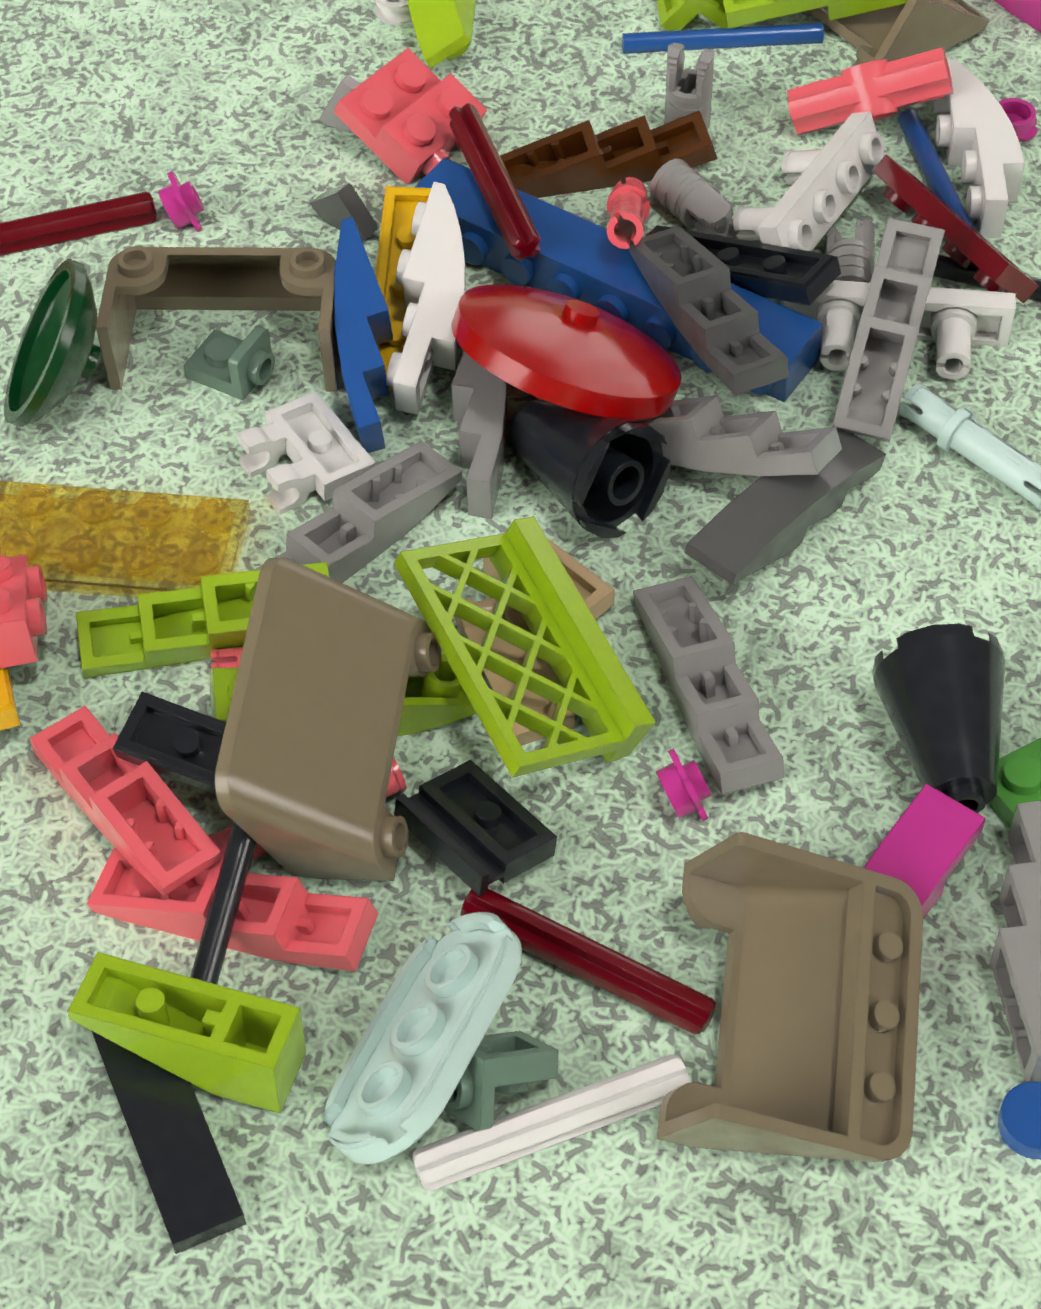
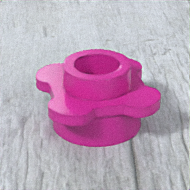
(181, 202)
(684, 786)

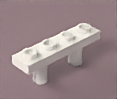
(820, 187)
(950, 319)

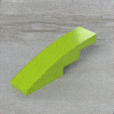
(170, 625)

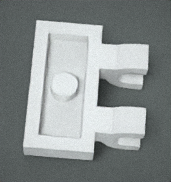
(315, 441)

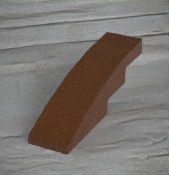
(584, 161)

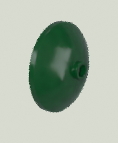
(54, 346)

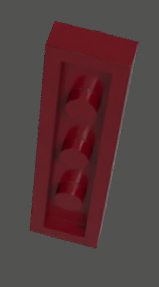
(963, 241)

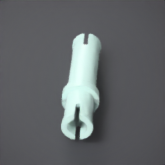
(960, 432)

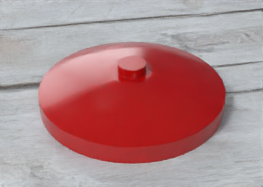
(566, 351)

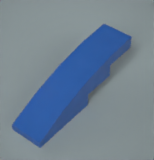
(360, 326)

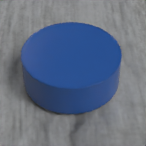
(1021, 1119)

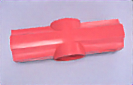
(870, 87)

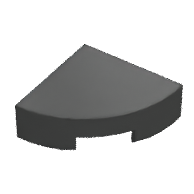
(342, 204)

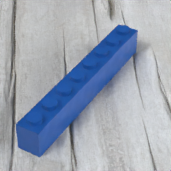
(585, 265)

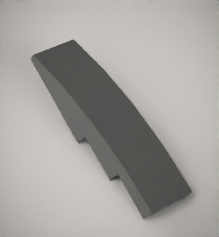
(706, 311)
(777, 510)

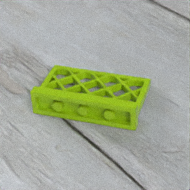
(561, 634)

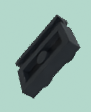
(476, 827)

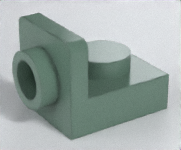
(232, 363)
(500, 1065)

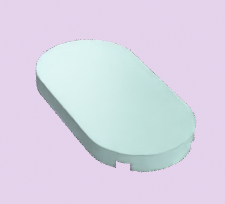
(422, 1038)

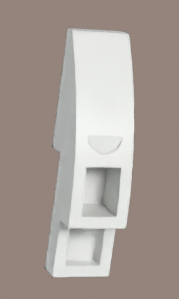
(983, 144)
(432, 289)

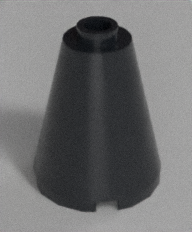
(592, 463)
(947, 708)

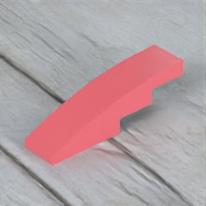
(125, 802)
(272, 921)

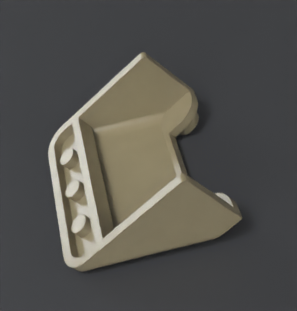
(906, 28)
(320, 724)
(811, 1006)

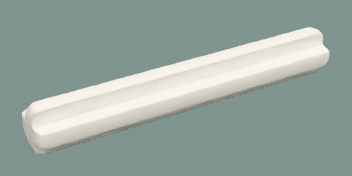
(548, 1123)

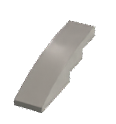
(888, 329)
(482, 410)
(740, 444)
(373, 511)
(709, 685)
(1018, 947)

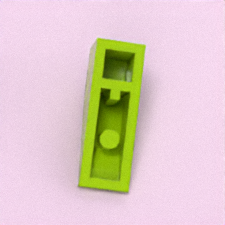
(195, 1029)

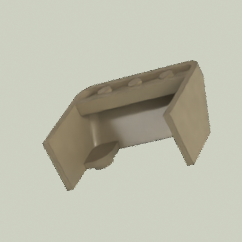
(215, 281)

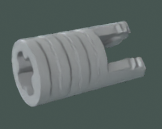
(688, 88)
(692, 199)
(854, 255)

